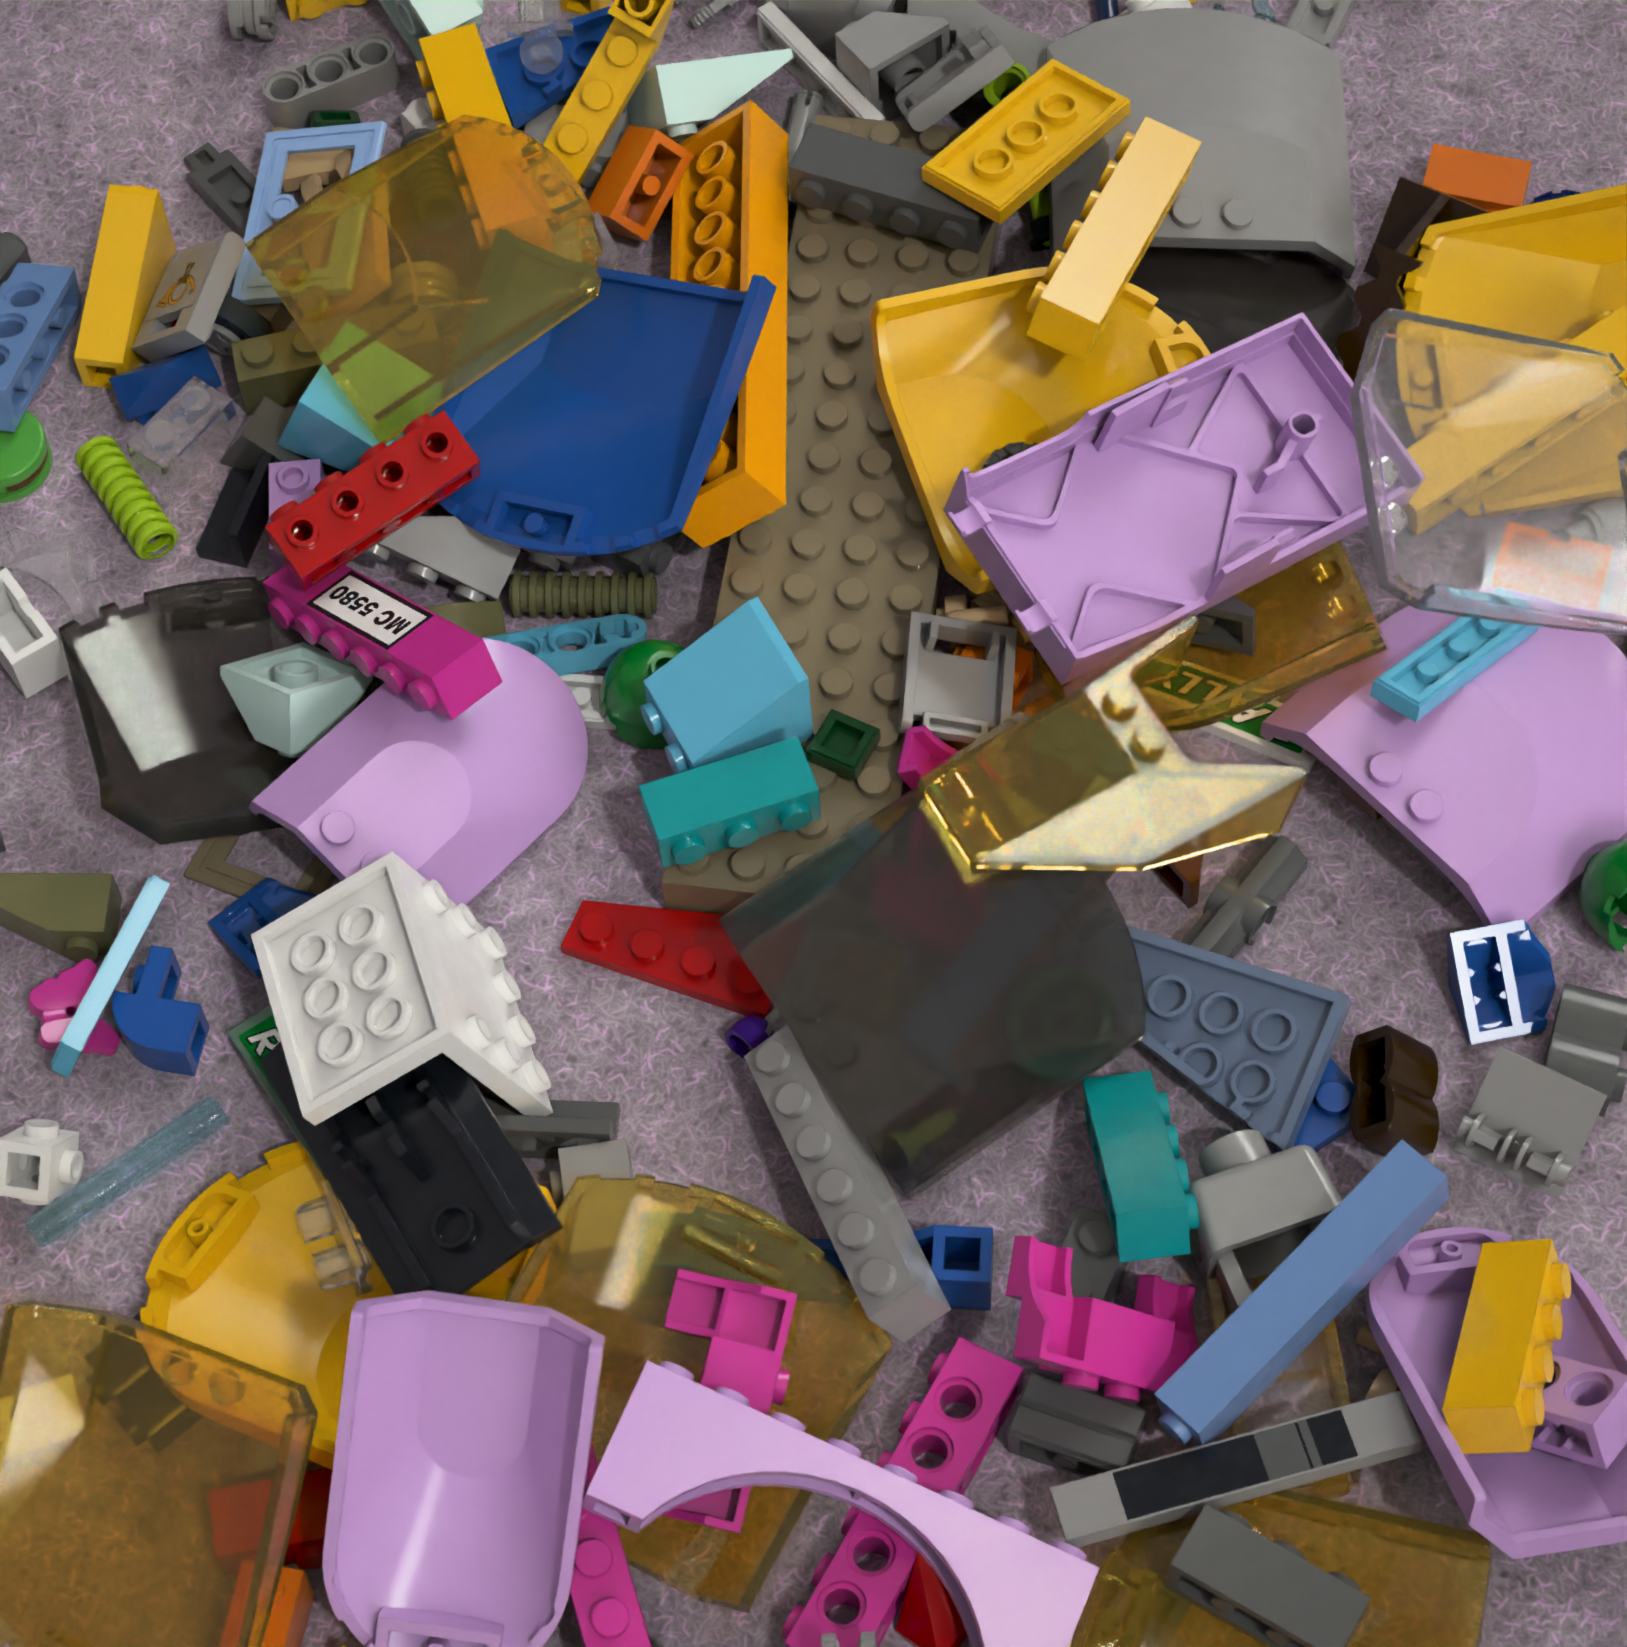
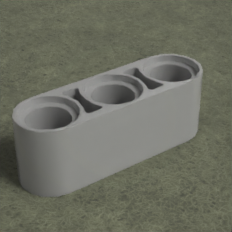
(332, 80)

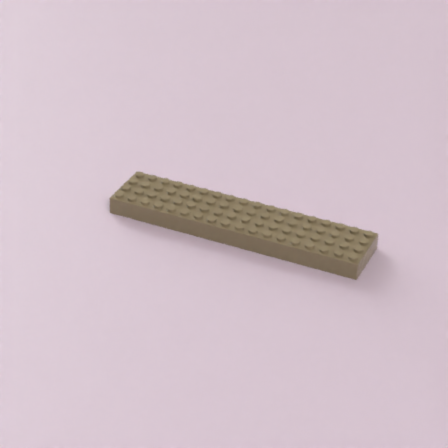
(852, 540)

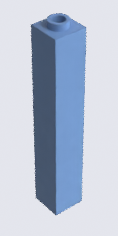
(1301, 1296)

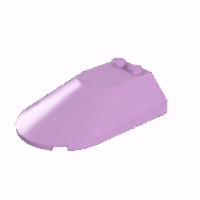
(438, 790)
(459, 1470)
(1515, 1499)

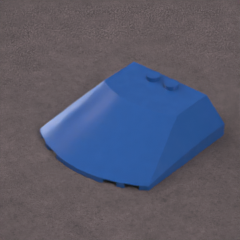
(608, 416)

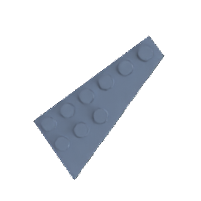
(1239, 1032)

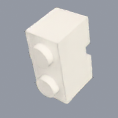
(27, 643)

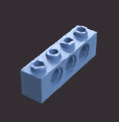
(35, 319)

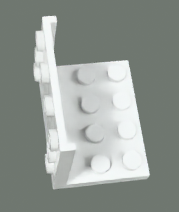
(388, 980)

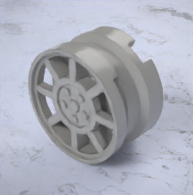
(253, 17)

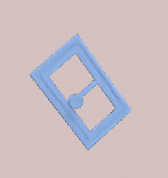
(270, 206)

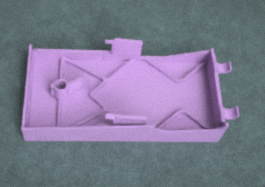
(1169, 497)

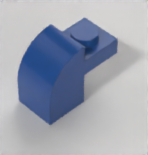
(155, 1026)

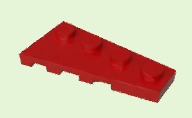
(668, 949)

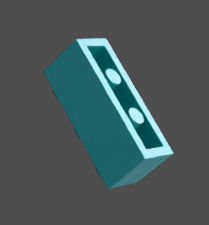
(730, 802)

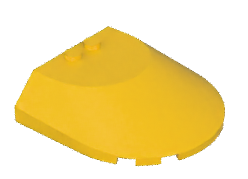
(970, 381)
(247, 1284)

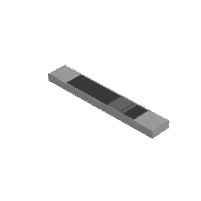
(1235, 1469)

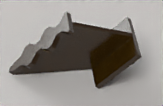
(1394, 255)

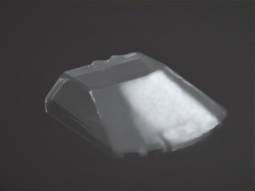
(1494, 473)

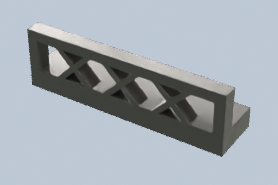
(569, 1125)

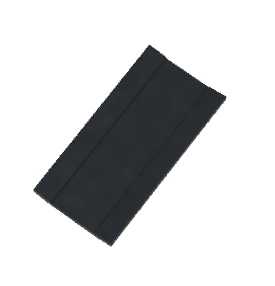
(426, 1177)

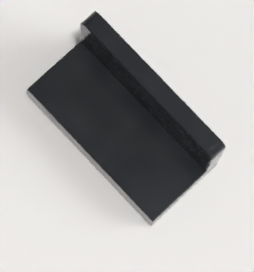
(238, 516)

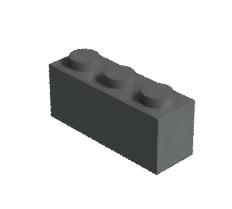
(1263, 1585)

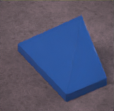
(155, 383)

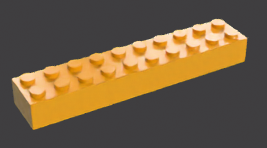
(724, 231)

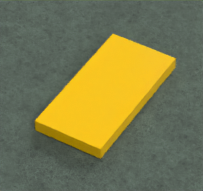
(1026, 141)

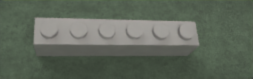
(848, 1190)

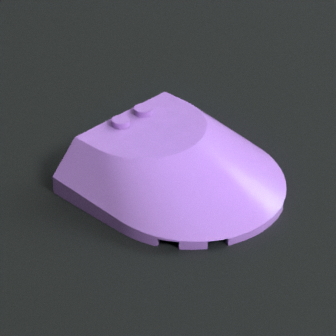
(1499, 780)

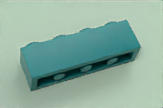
(1139, 1166)

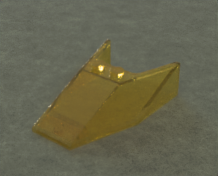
(1100, 781)

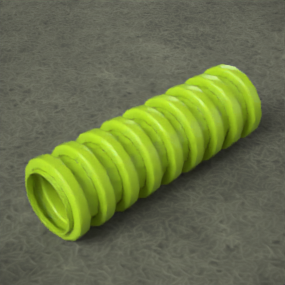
(126, 496)

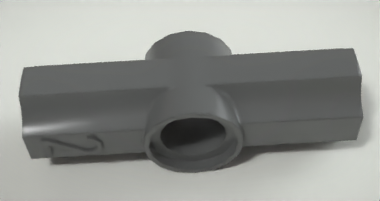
(1249, 898)

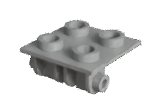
(1529, 1122)

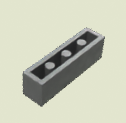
(880, 187)

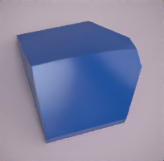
(252, 912)
(1499, 980)

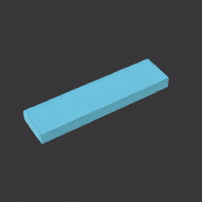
(1446, 664)
(109, 976)

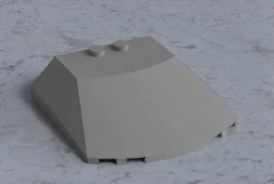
(1257, 101)

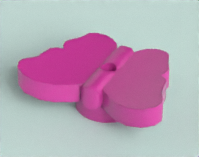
(63, 995)

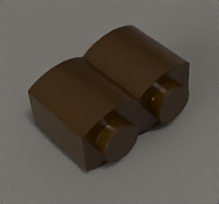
(1393, 1091)

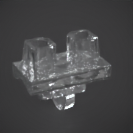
(540, 27)
(346, 1261)

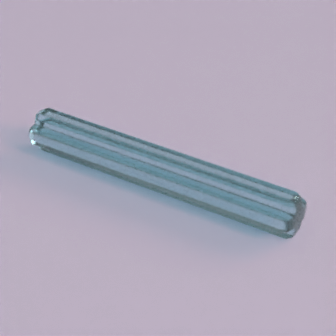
(126, 1172)

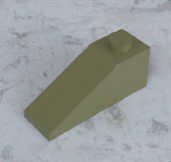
(62, 911)

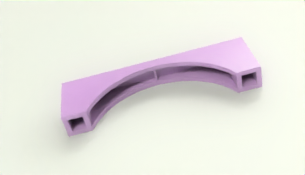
(697, 1441)

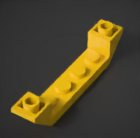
(608, 82)

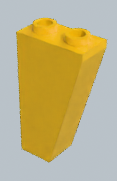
(124, 276)

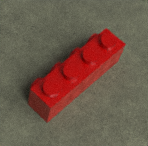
(372, 499)

